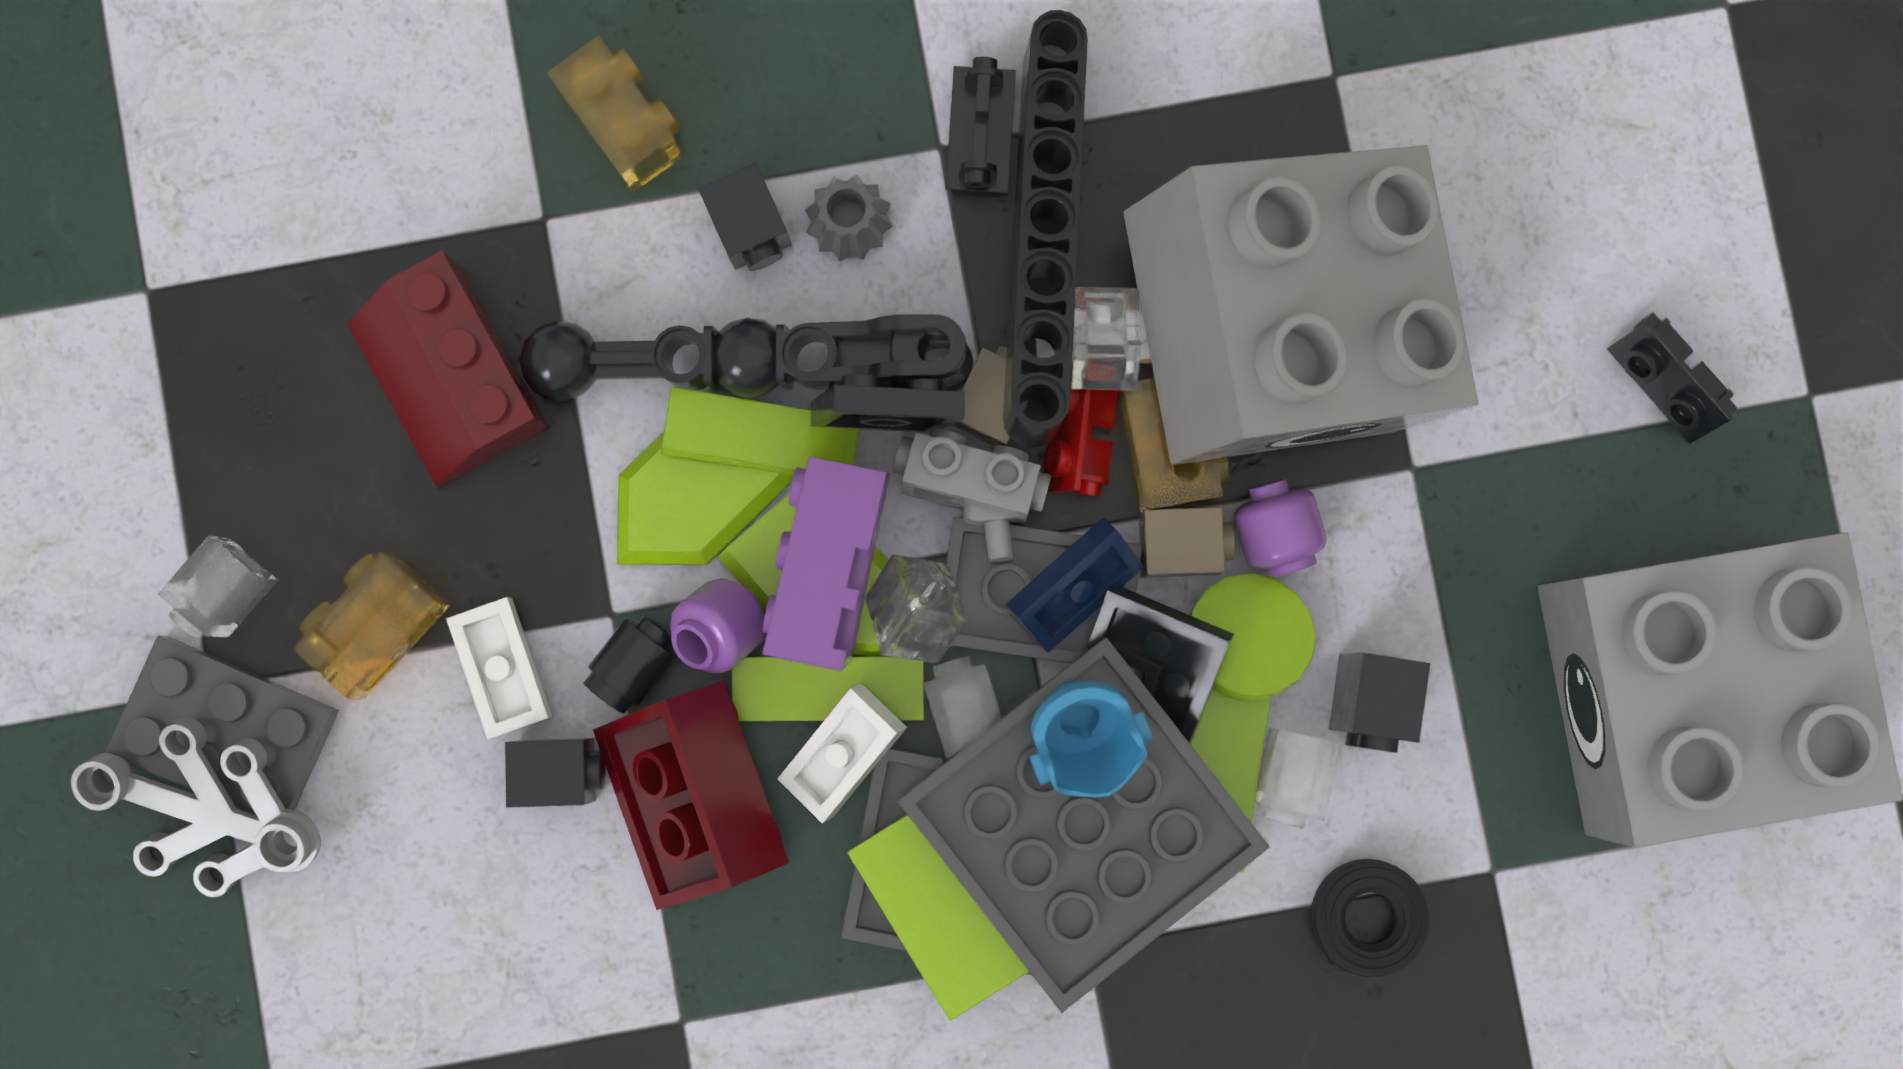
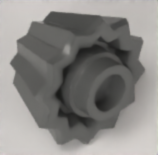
(848, 218)

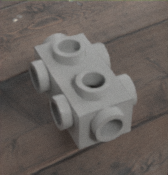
(986, 485)

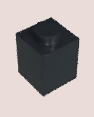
(746, 218)
(553, 772)

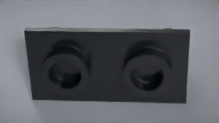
(980, 127)
(1688, 397)

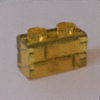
(369, 624)

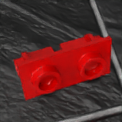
(1075, 457)

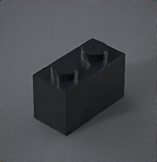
(1379, 700)

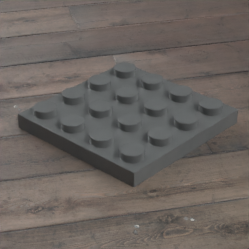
(1077, 876)

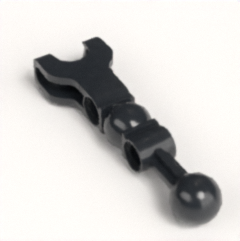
(750, 355)

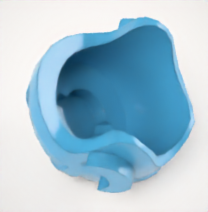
(1088, 739)

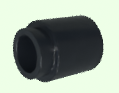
(630, 663)

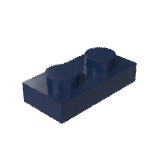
(1074, 585)

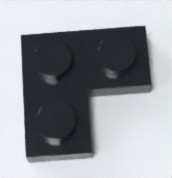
(1170, 646)

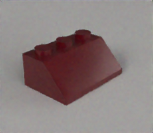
(445, 369)
(691, 796)

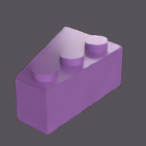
(825, 563)

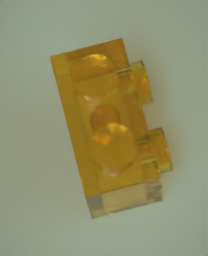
(616, 114)
(1156, 480)

